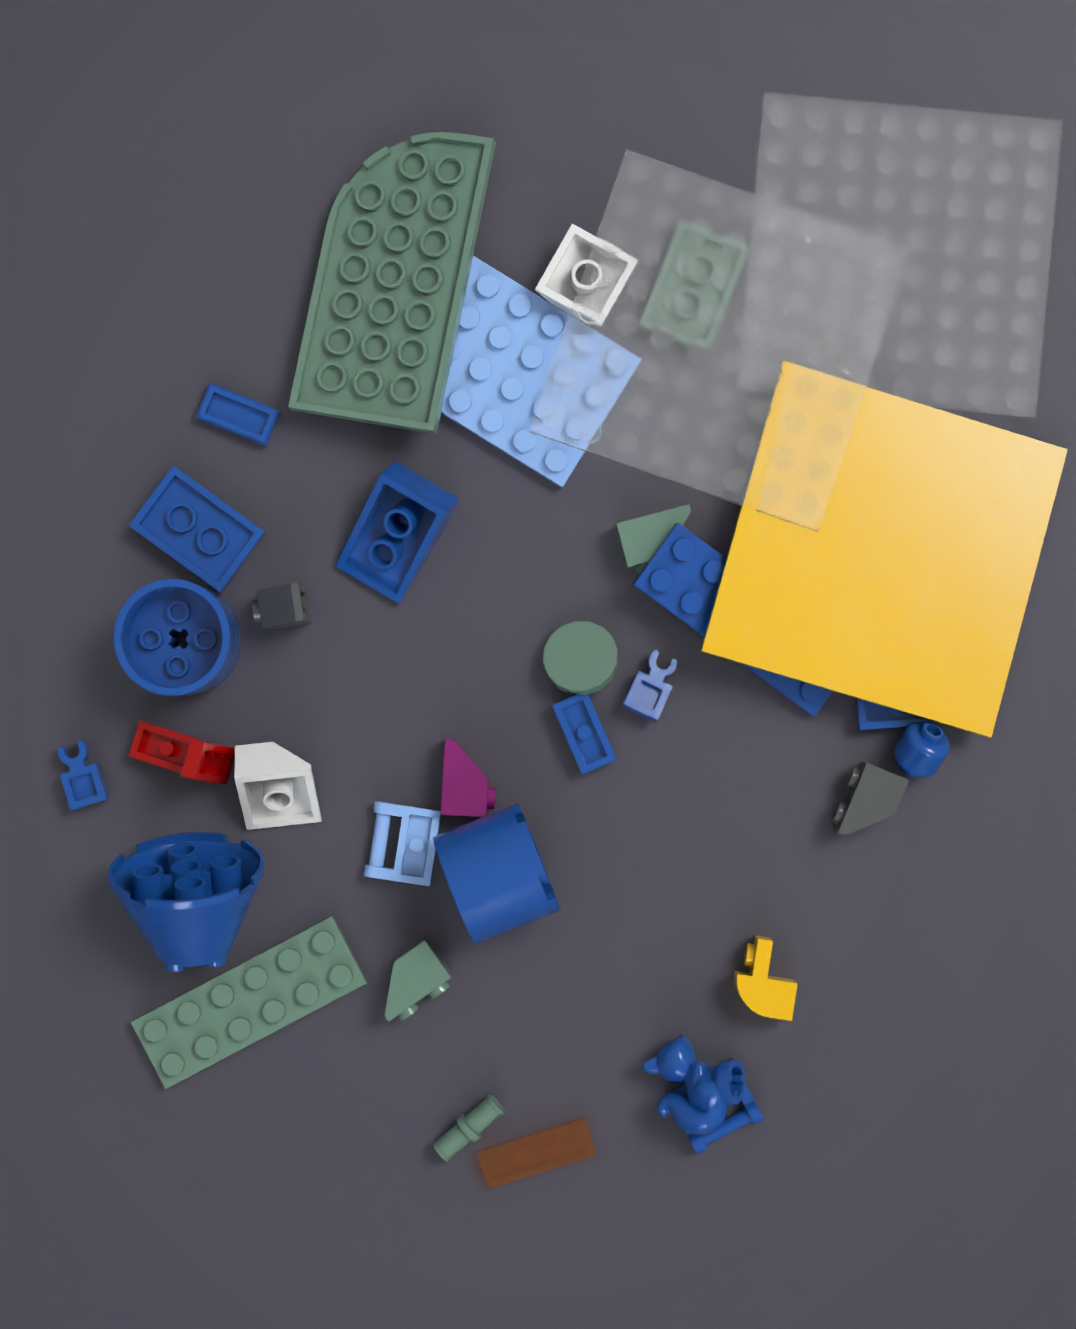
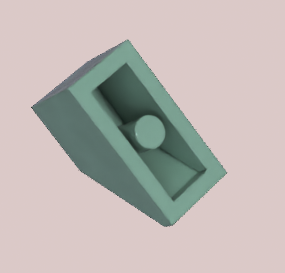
(643, 535)

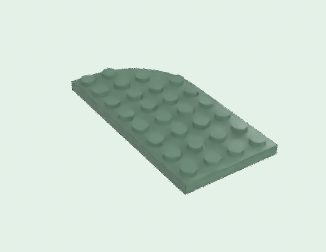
(394, 283)

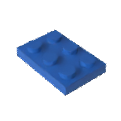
(197, 529)

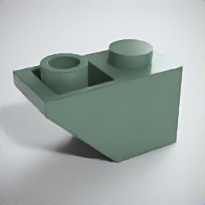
(414, 976)

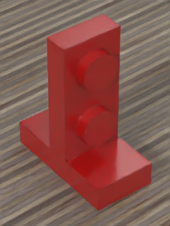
(182, 753)

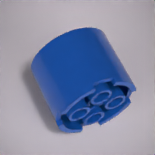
(147, 640)
(496, 874)

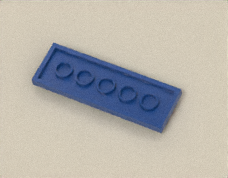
(685, 582)

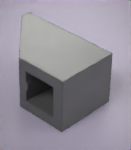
(871, 798)

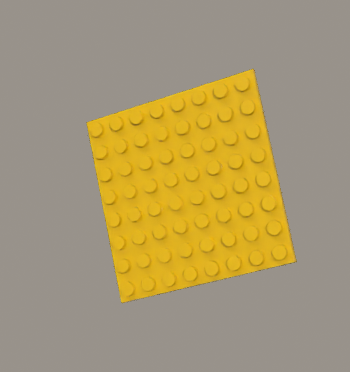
(913, 571)

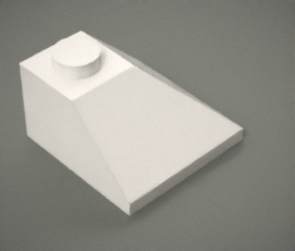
(274, 787)

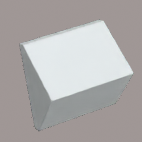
(566, 269)

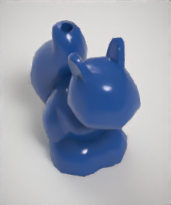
(708, 1088)

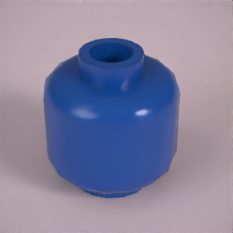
(921, 749)

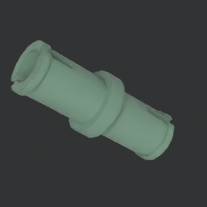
(468, 1128)

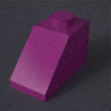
(464, 784)

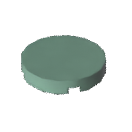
(580, 657)

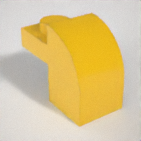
(763, 993)

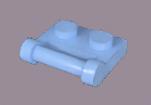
(415, 844)

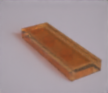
(536, 1152)

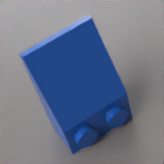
(396, 531)

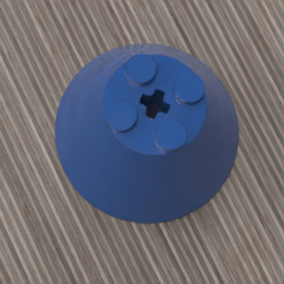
(188, 894)

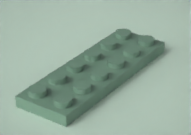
(249, 1002)

